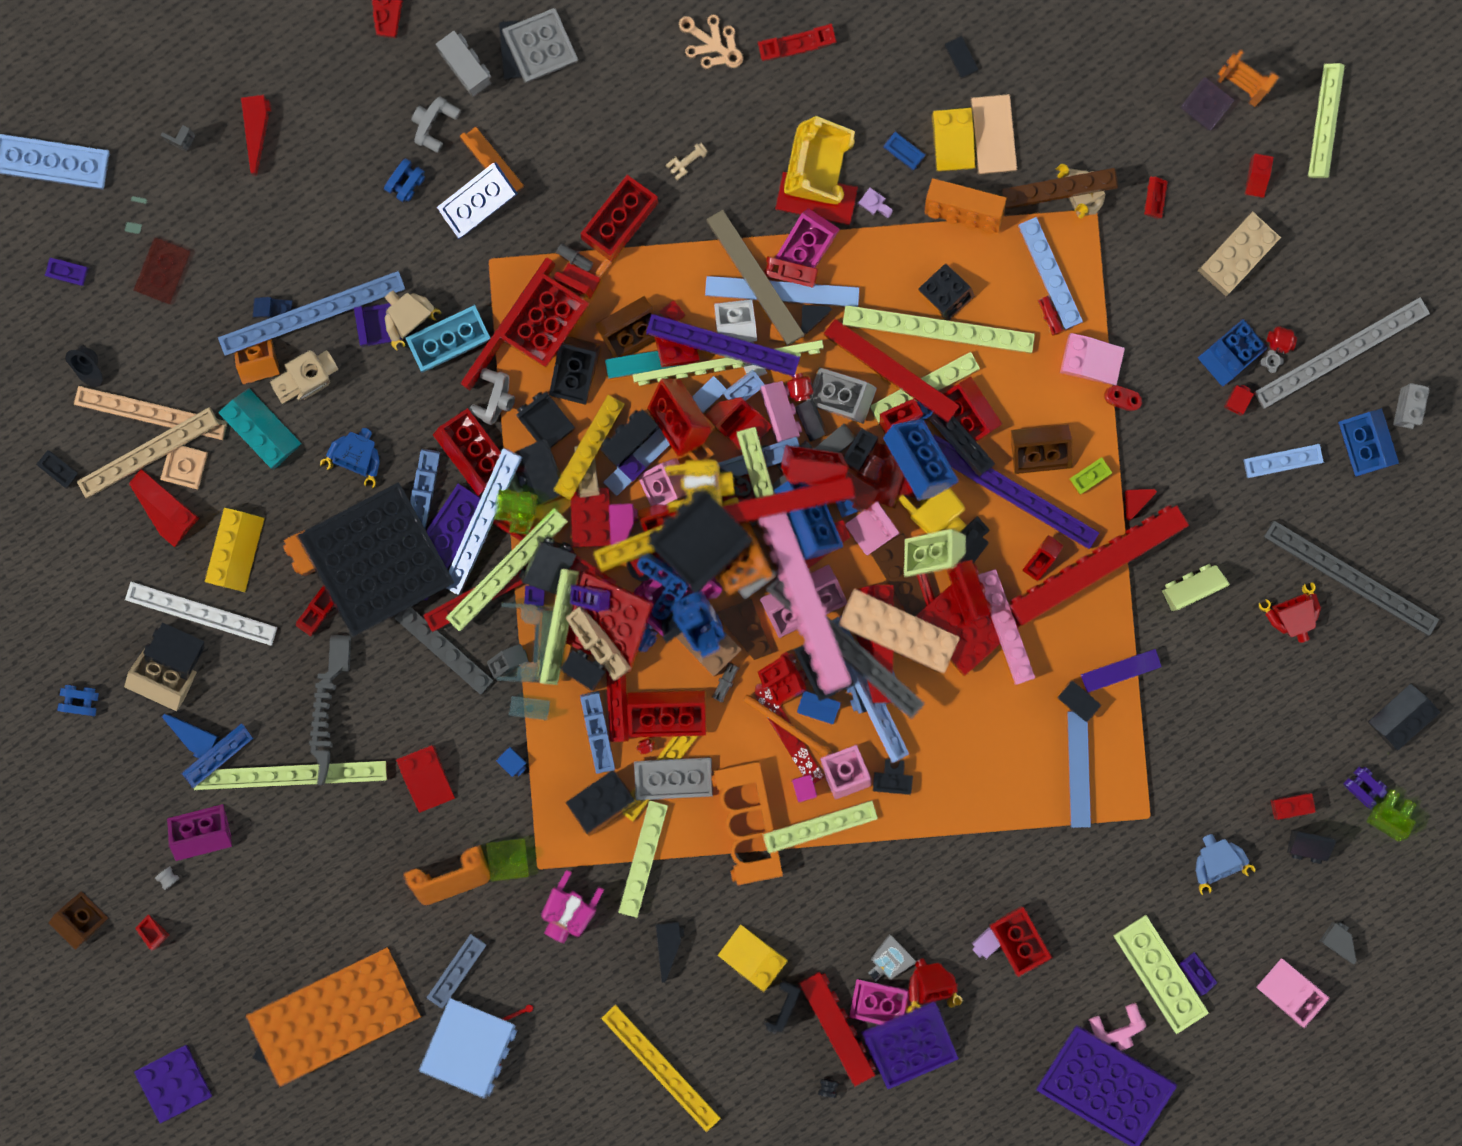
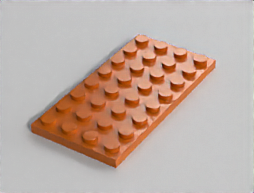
(333, 1016)

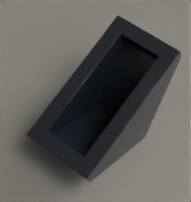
(812, 316)

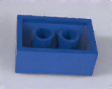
(1368, 442)

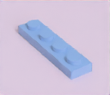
(1283, 461)

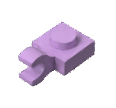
(874, 202)

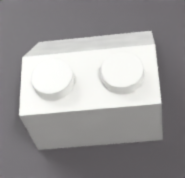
(736, 320)

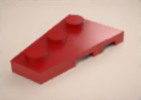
(387, 17)

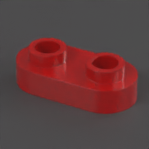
(1124, 398)

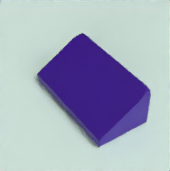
(1197, 974)

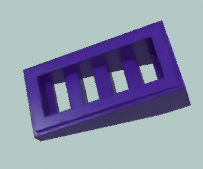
(600, 596)

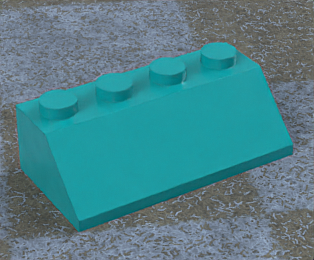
(260, 428)

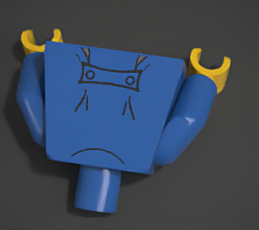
(355, 454)

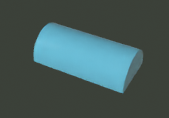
(448, 338)

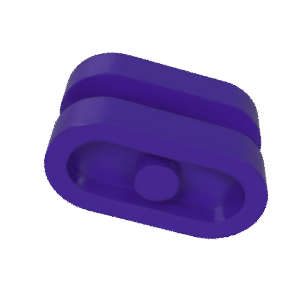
(1364, 776)

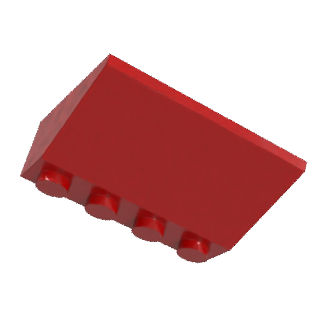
(543, 320)

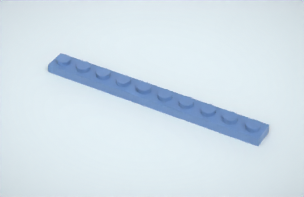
(311, 313)

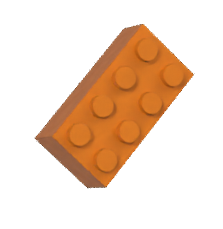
(965, 206)

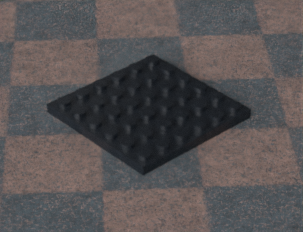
(375, 559)

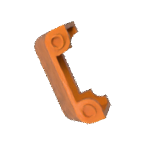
(471, 876)

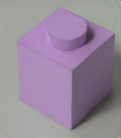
(985, 943)

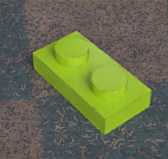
(1090, 476)

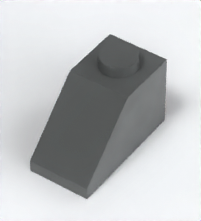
(507, 661)
(1340, 941)

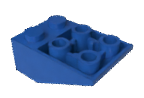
(1232, 352)

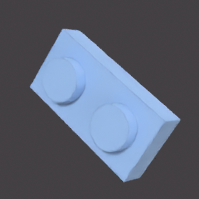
(745, 387)

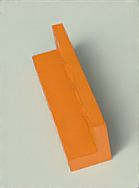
(487, 155)

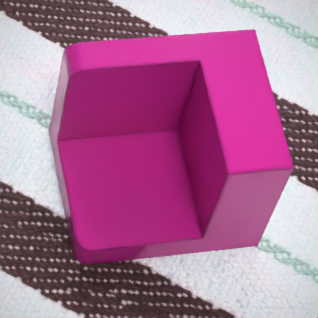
(804, 788)

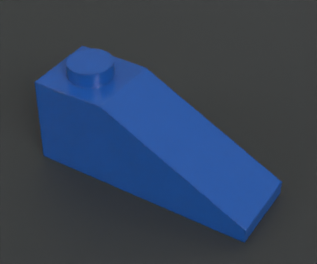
(194, 738)

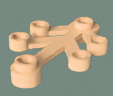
(713, 43)

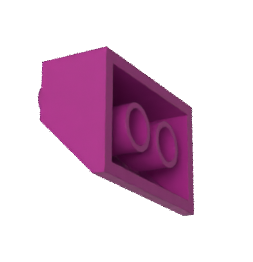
(199, 832)

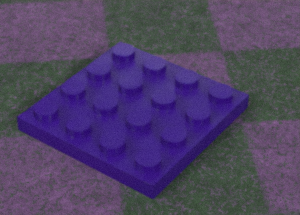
(910, 1045)

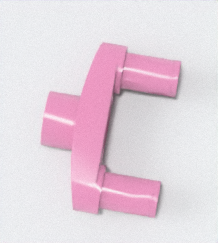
(1120, 1036)

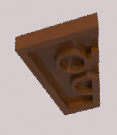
(746, 627)

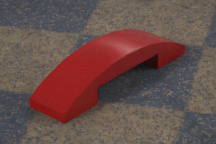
(797, 43)

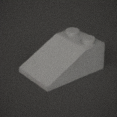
(842, 395)

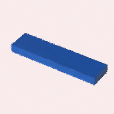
(217, 755)

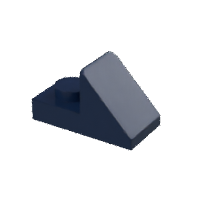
(268, 307)

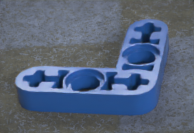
(669, 582)

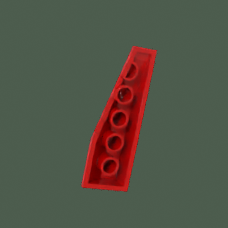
(880, 653)

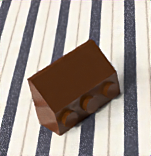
(626, 329)
(1041, 449)

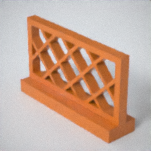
(756, 561)

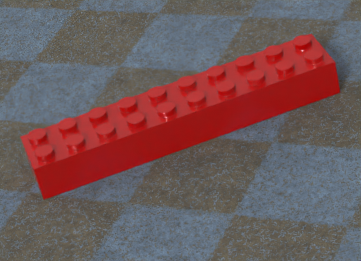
(1098, 565)

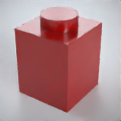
(1239, 399)

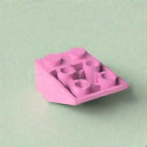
(1292, 993)

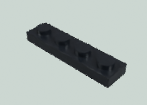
(963, 444)

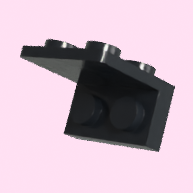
(947, 292)

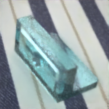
(529, 708)

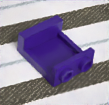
(372, 325)

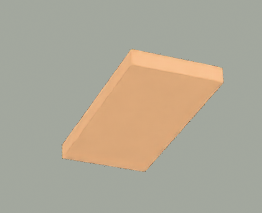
(994, 134)

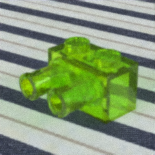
(1389, 820)

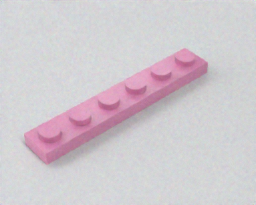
(1006, 628)

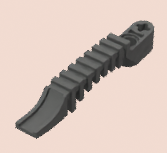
(338, 661)

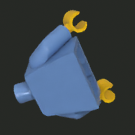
(1219, 861)

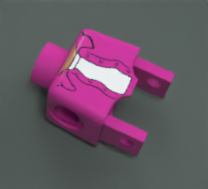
(567, 912)

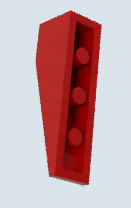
(255, 118)

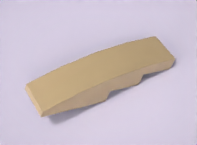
(598, 642)

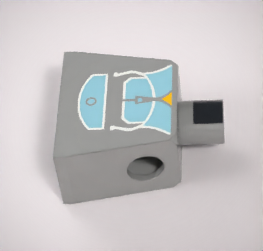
(890, 959)

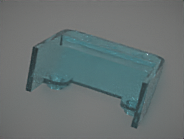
(542, 618)

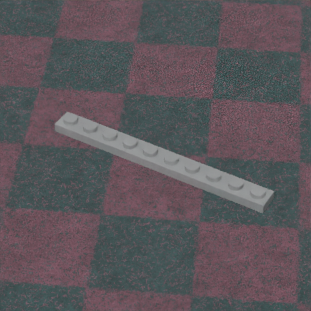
(1341, 353)

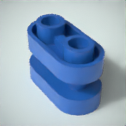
(406, 191)
(70, 692)

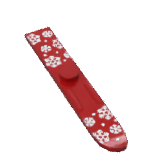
(794, 745)

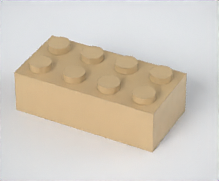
(1239, 254)

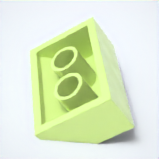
(933, 552)
(1194, 587)

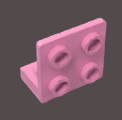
(871, 528)

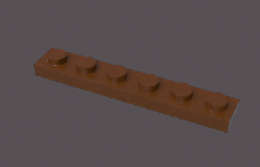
(1060, 188)

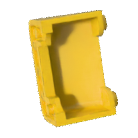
(818, 160)

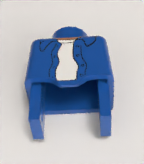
(695, 622)

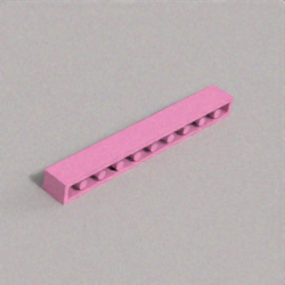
(804, 602)

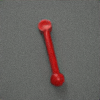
(529, 1008)

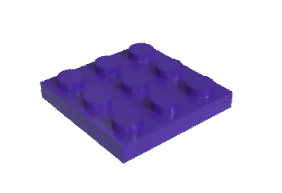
(173, 1084)

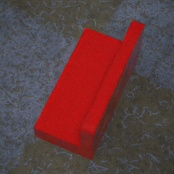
(578, 280)

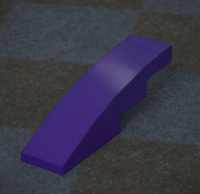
(1121, 670)

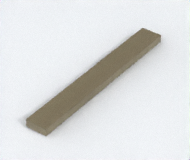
(755, 277)

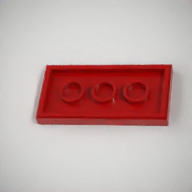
(836, 213)

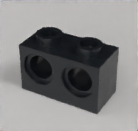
(860, 449)

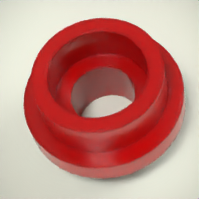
(645, 746)

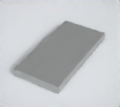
(673, 778)

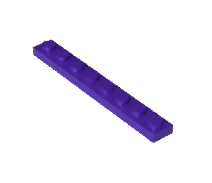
(722, 345)

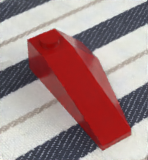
(166, 512)

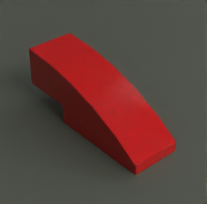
(315, 612)

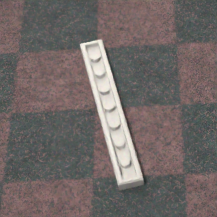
(201, 613)

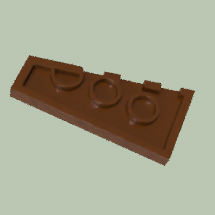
(891, 563)

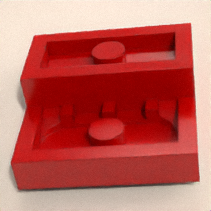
(781, 680)

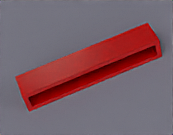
(835, 1025)

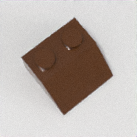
(78, 920)

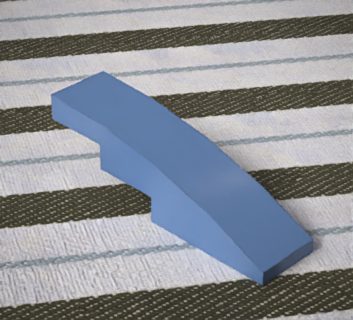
(424, 484)
(597, 732)

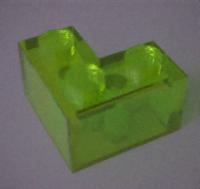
(517, 508)

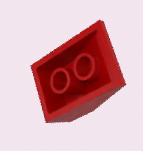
(425, 778)

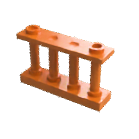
(1247, 78)

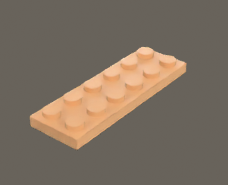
(898, 631)

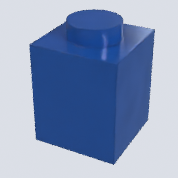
(512, 762)

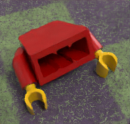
(1295, 615)
(932, 984)

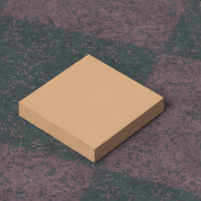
(184, 467)

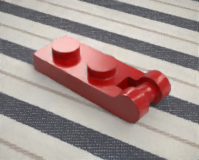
(791, 272)

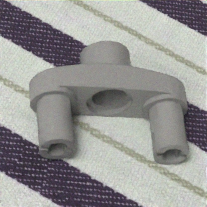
(426, 116)
(499, 398)

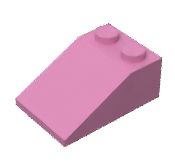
(1092, 359)

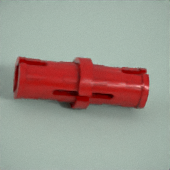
(1050, 315)

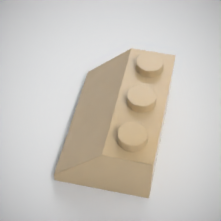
(158, 682)

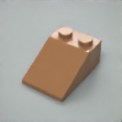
(719, 658)

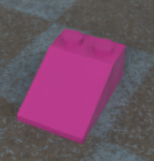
(808, 240)
(622, 521)
(878, 1002)

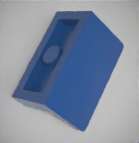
(821, 710)

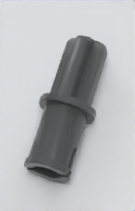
(574, 257)

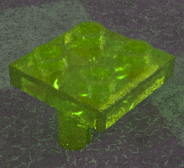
(507, 859)

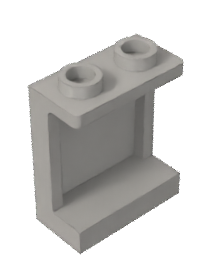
(1411, 406)

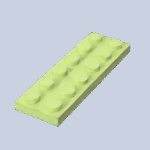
(1160, 974)

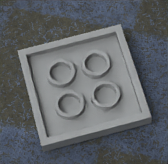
(540, 45)

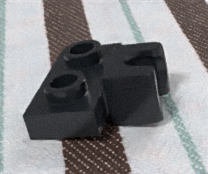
(893, 780)

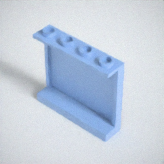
(468, 1048)

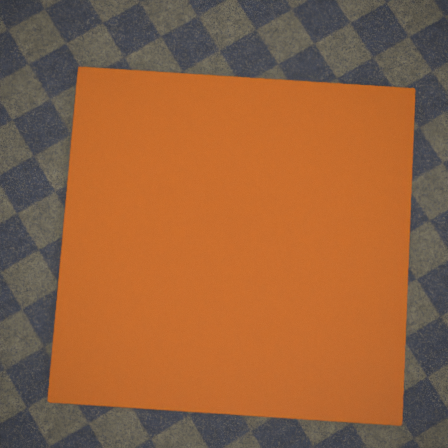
(980, 745)

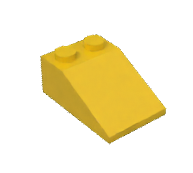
(953, 139)
(752, 958)

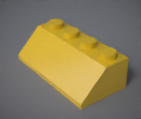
(234, 549)

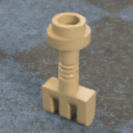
(680, 165)

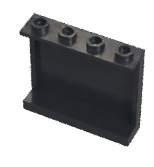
(699, 539)

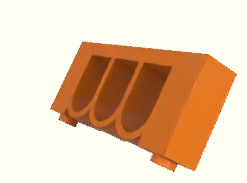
(736, 776)

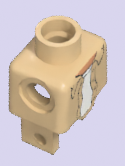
(295, 379)

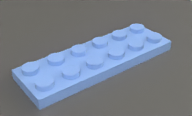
(53, 161)

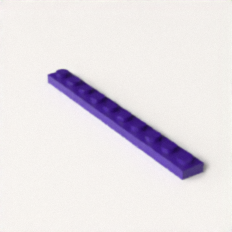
(1022, 498)

